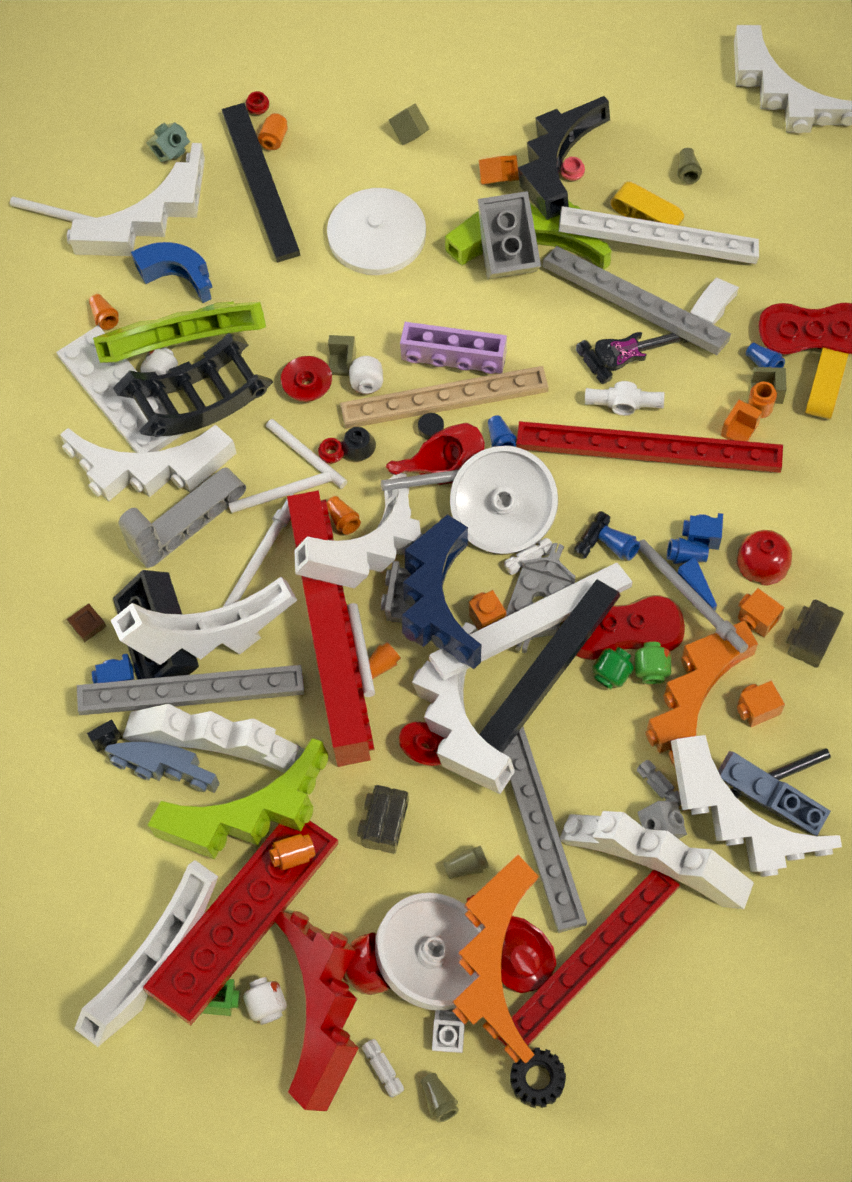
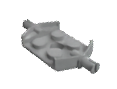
(543, 579)

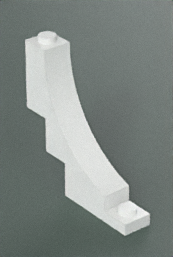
(117, 232)

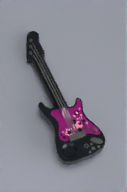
(619, 352)

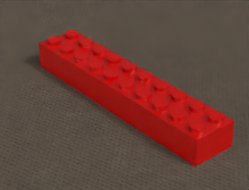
(333, 641)

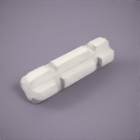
(513, 564)
(383, 1068)

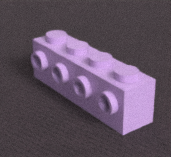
(453, 347)

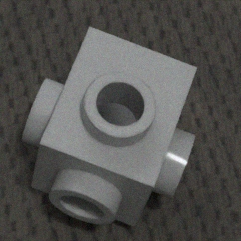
(663, 816)

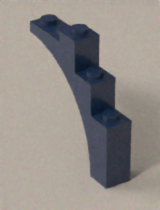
(429, 614)

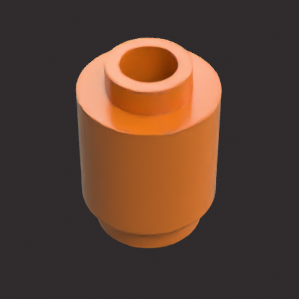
(273, 132)
(763, 397)
(292, 851)

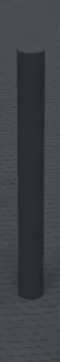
(796, 766)

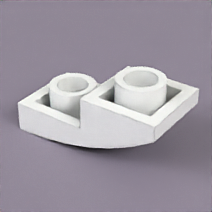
(714, 300)
(447, 1032)

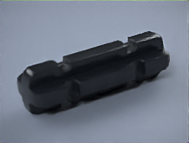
(592, 361)
(591, 535)

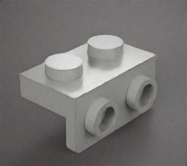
(393, 602)

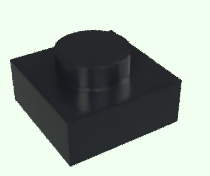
(104, 735)

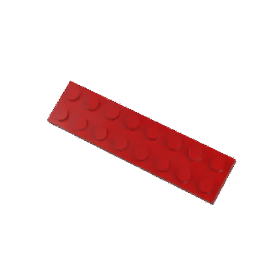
(234, 925)

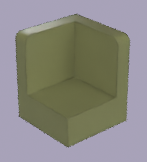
(409, 124)
(342, 354)
(775, 376)

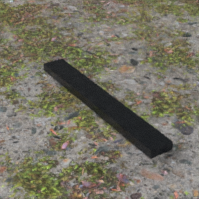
(261, 183)
(549, 665)

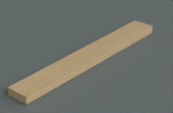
(444, 397)

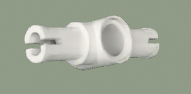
(624, 398)

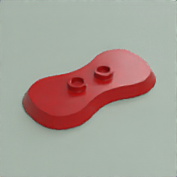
(795, 328)
(633, 624)

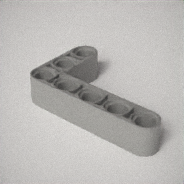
(157, 540)

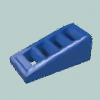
(694, 577)

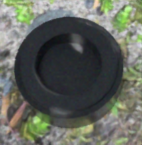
(430, 424)

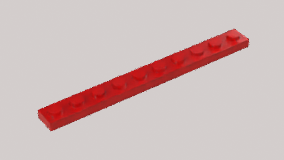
(650, 446)

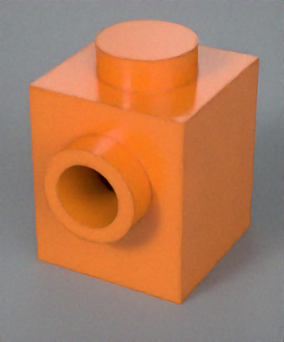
(486, 609)
(760, 612)
(760, 703)

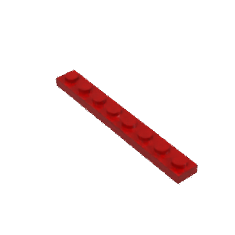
(592, 955)

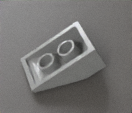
(508, 235)

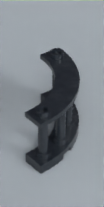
(149, 384)

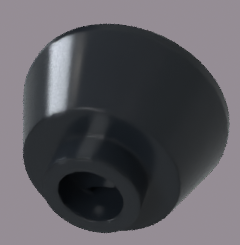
(358, 444)

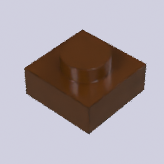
(86, 622)

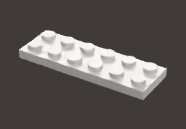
(98, 381)

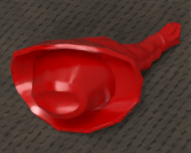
(443, 451)
(526, 956)

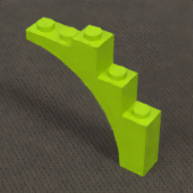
(466, 243)
(178, 328)
(248, 818)

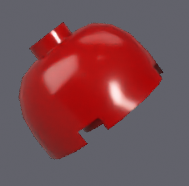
(764, 557)
(363, 968)

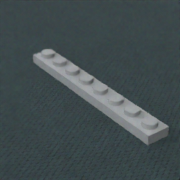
(637, 300)
(190, 689)
(544, 837)

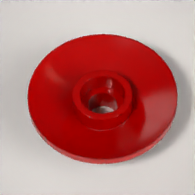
(303, 370)
(420, 743)

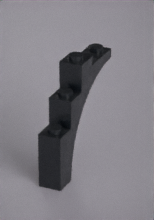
(556, 136)

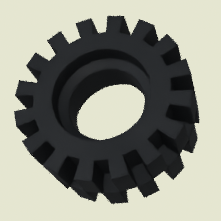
(542, 1096)

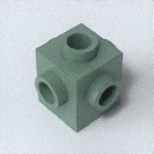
(168, 141)

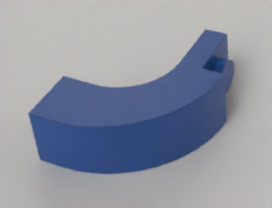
(173, 259)

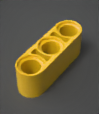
(641, 204)
(826, 383)

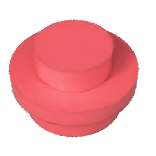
(572, 168)

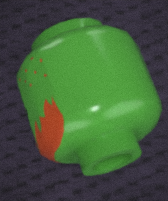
(652, 663)

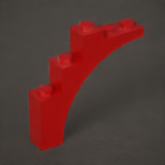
(326, 1046)

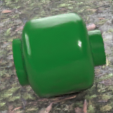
(612, 668)

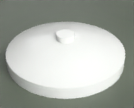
(376, 231)
(504, 499)
(421, 948)

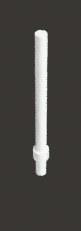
(280, 520)

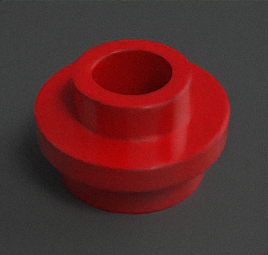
(257, 103)
(327, 445)

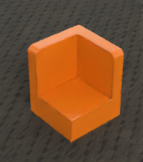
(499, 169)
(741, 422)

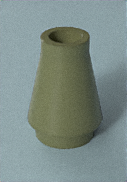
(689, 167)
(467, 863)
(439, 1099)

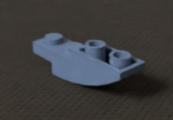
(154, 759)
(773, 794)

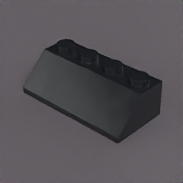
(155, 593)

